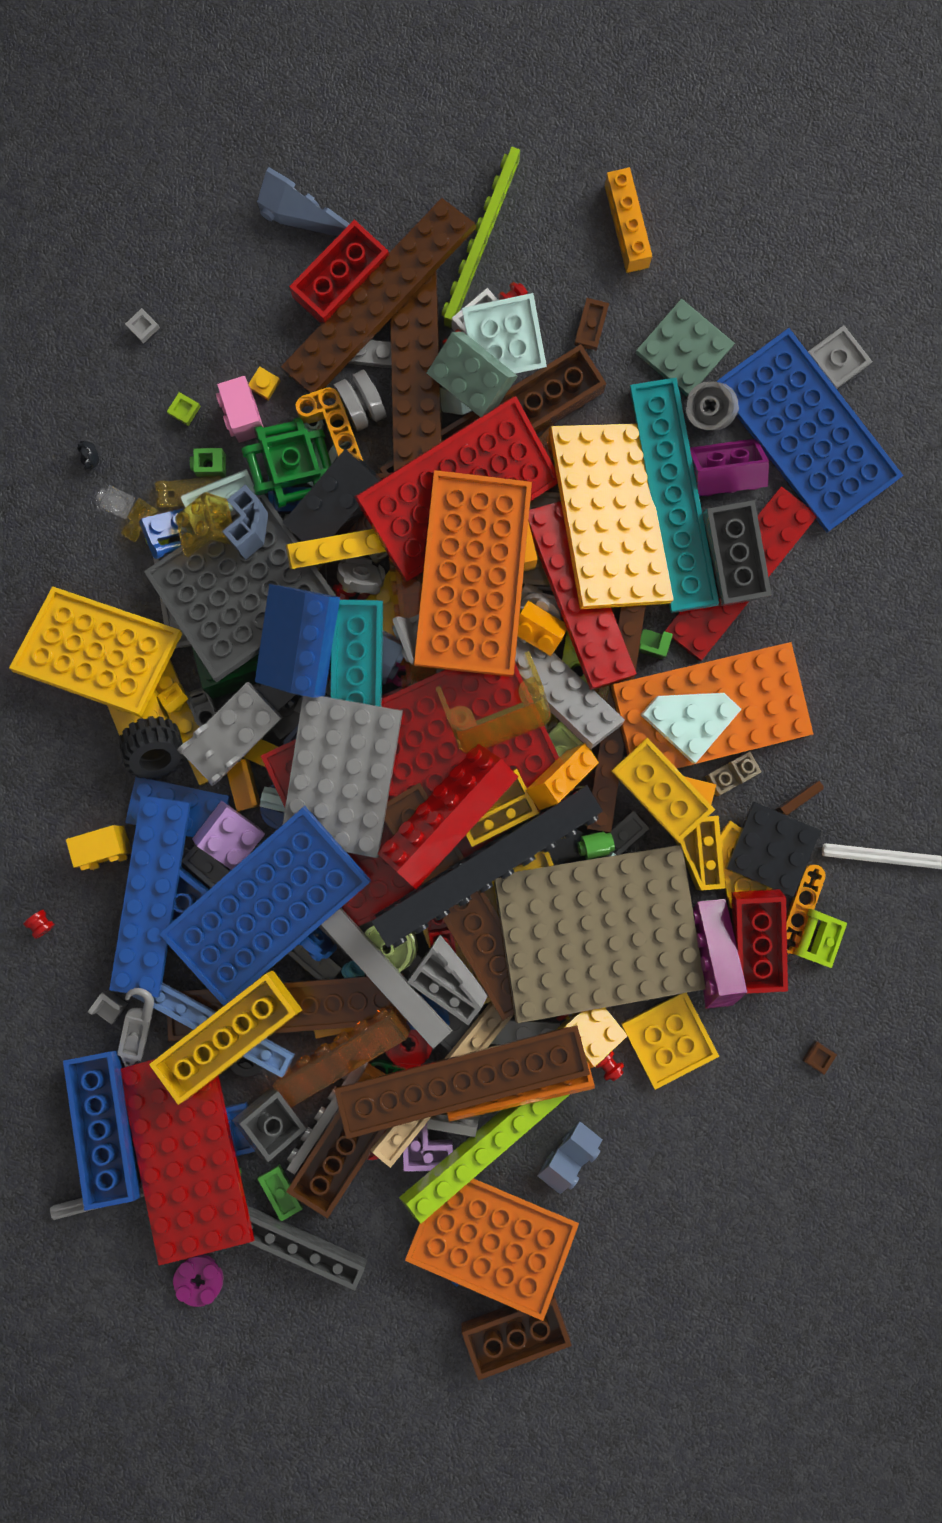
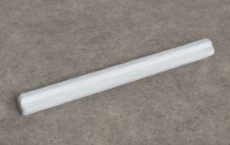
(882, 856)

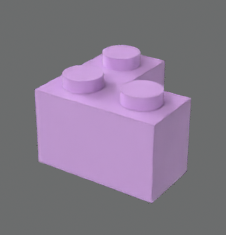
(425, 1153)

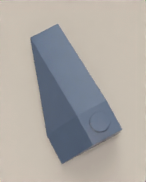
(287, 206)

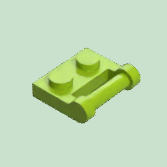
(826, 940)

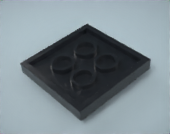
(773, 849)

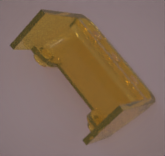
(505, 724)

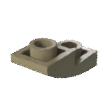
(733, 773)

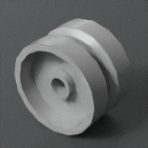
(362, 399)

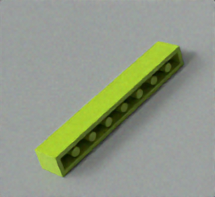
(473, 1157)

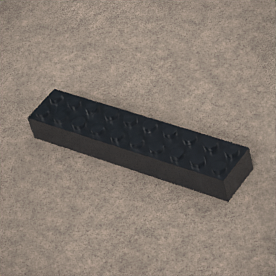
(485, 865)

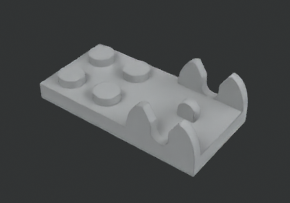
(230, 733)

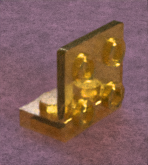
(203, 521)

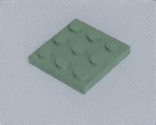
(685, 347)

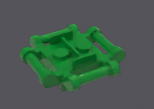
(287, 459)

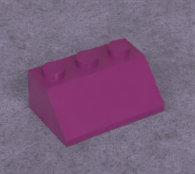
(730, 467)

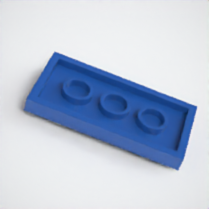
(201, 801)

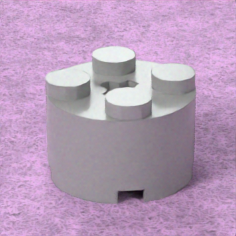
(698, 405)

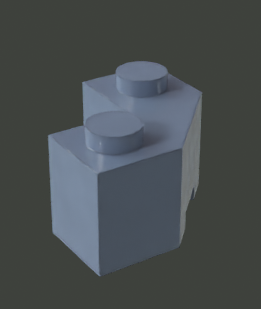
(249, 530)
(391, 655)
(577, 1149)

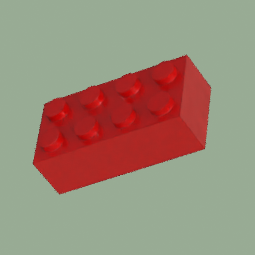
(338, 272)
(761, 939)

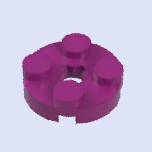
(186, 1289)

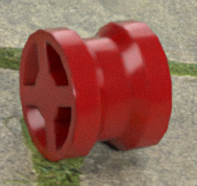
(39, 924)

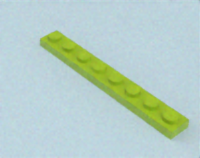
(483, 228)

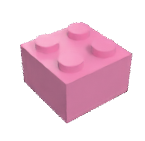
(241, 409)

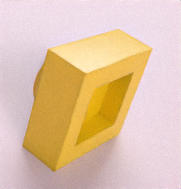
(264, 383)
(173, 697)

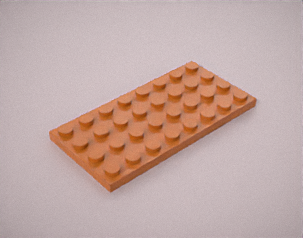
(473, 573)
(759, 682)

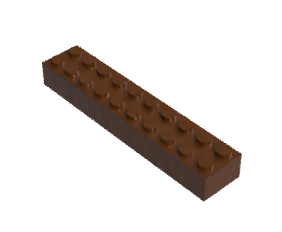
(546, 393)

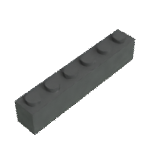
(306, 1250)

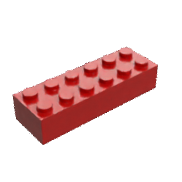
(447, 815)

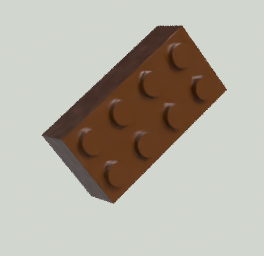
(513, 1338)

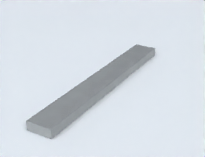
(387, 977)

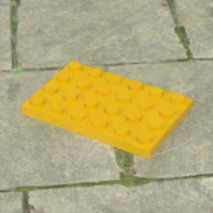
(96, 651)

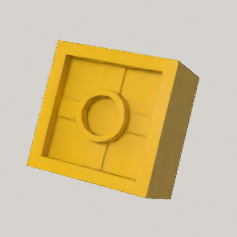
(99, 846)

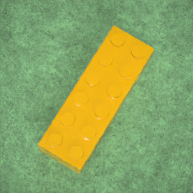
(225, 1037)

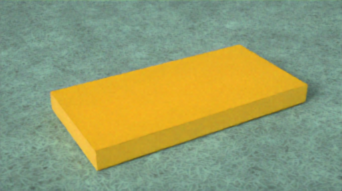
(663, 790)

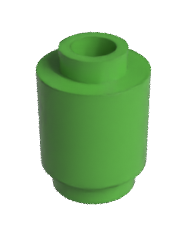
(596, 845)

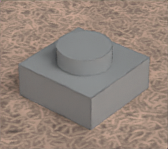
(142, 325)

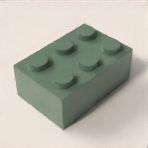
(471, 373)

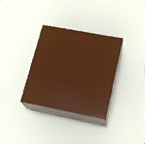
(819, 1057)

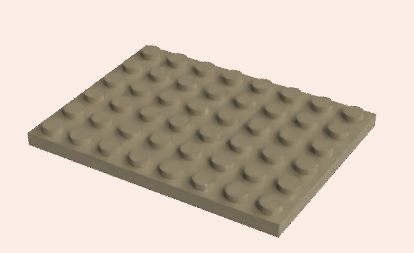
(598, 933)

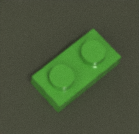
(275, 1186)

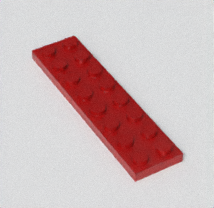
(781, 526)
(592, 631)

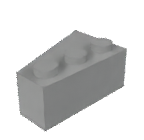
(448, 982)

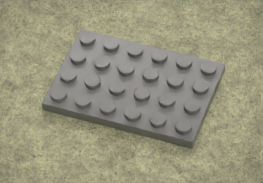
(344, 769)

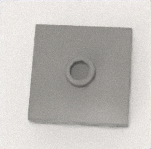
(840, 357)

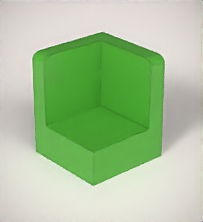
(654, 643)

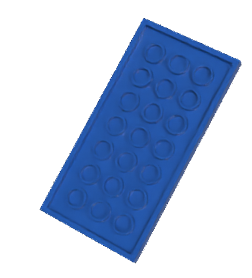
(809, 430)
(265, 906)

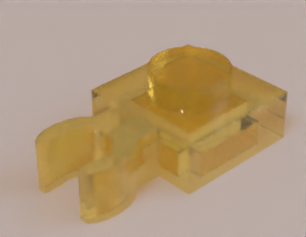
(140, 510)

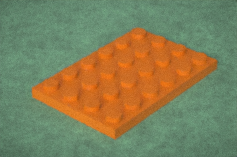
(496, 1246)

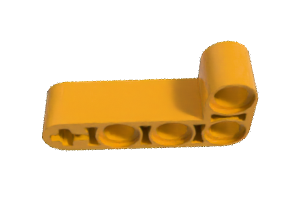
(330, 414)

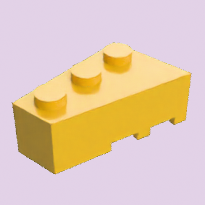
(507, 812)
(704, 855)

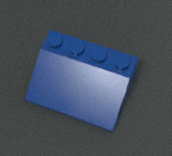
(297, 640)

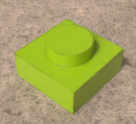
(183, 409)

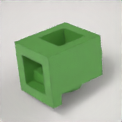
(204, 455)

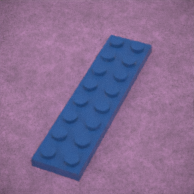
(150, 895)

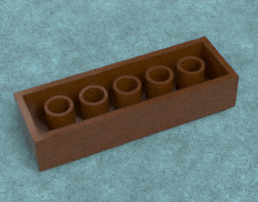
(333, 1161)

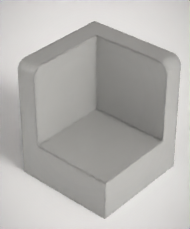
(108, 1006)

